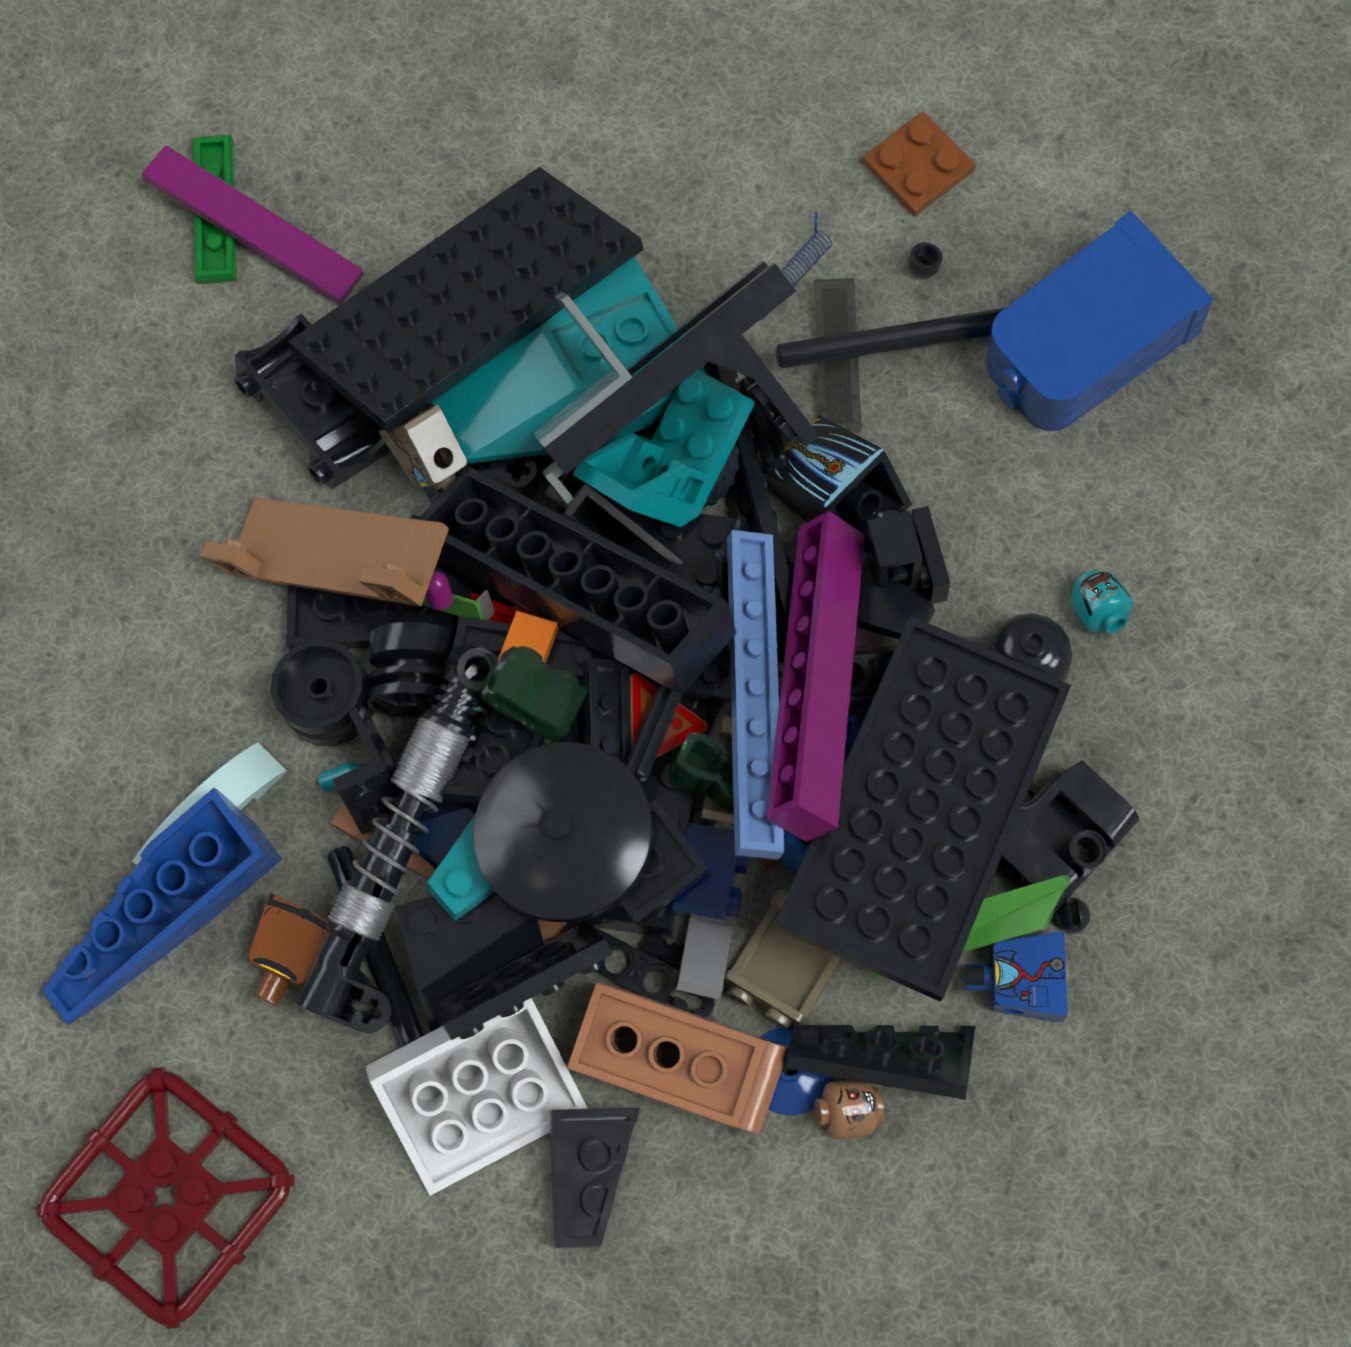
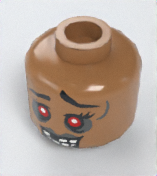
(849, 1109)

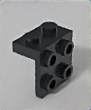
(369, 783)

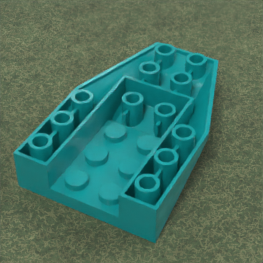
(553, 365)

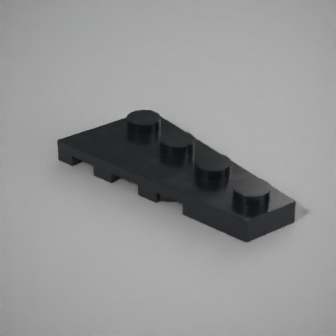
(349, 618)

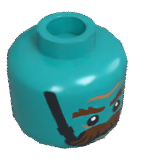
(1101, 602)

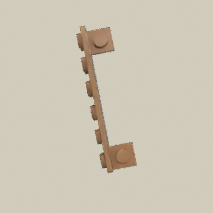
(333, 551)

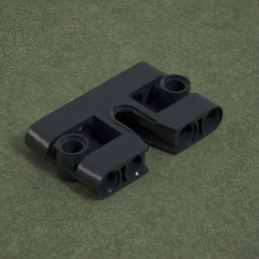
(1063, 813)

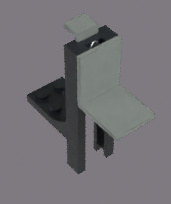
(706, 337)

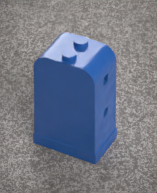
(1094, 326)

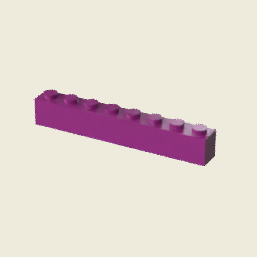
(816, 678)

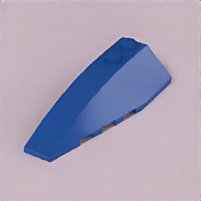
(170, 895)

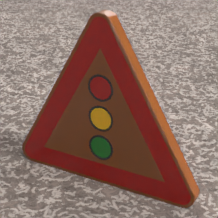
(683, 721)

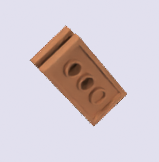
(719, 1069)

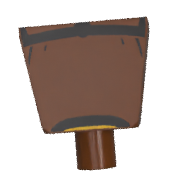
(285, 947)

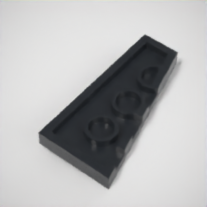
(904, 1060)

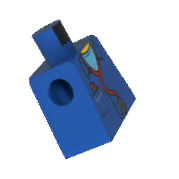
(1024, 977)

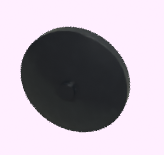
(563, 832)

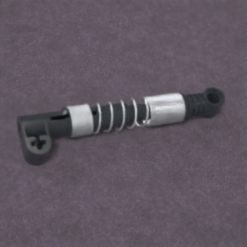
(365, 900)

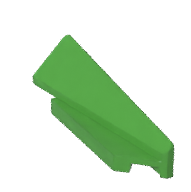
(1015, 913)

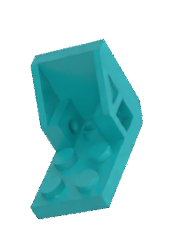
(681, 463)

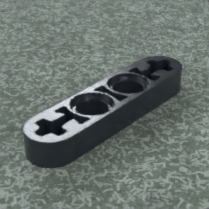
(640, 966)

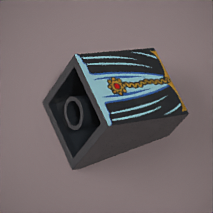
(838, 476)

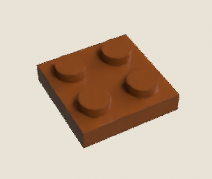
(919, 163)

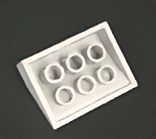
(474, 1096)

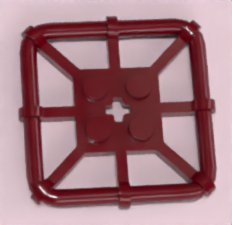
(165, 1227)

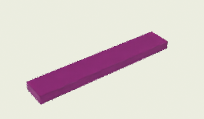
(252, 225)

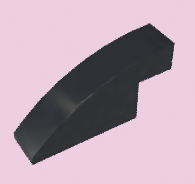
(615, 522)

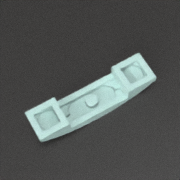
(239, 780)

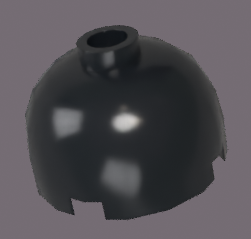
(1035, 643)

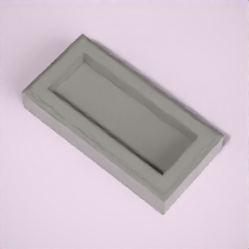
(704, 958)

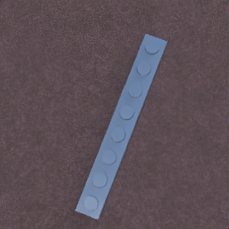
(753, 690)

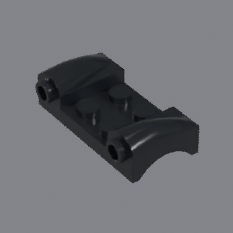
(330, 426)

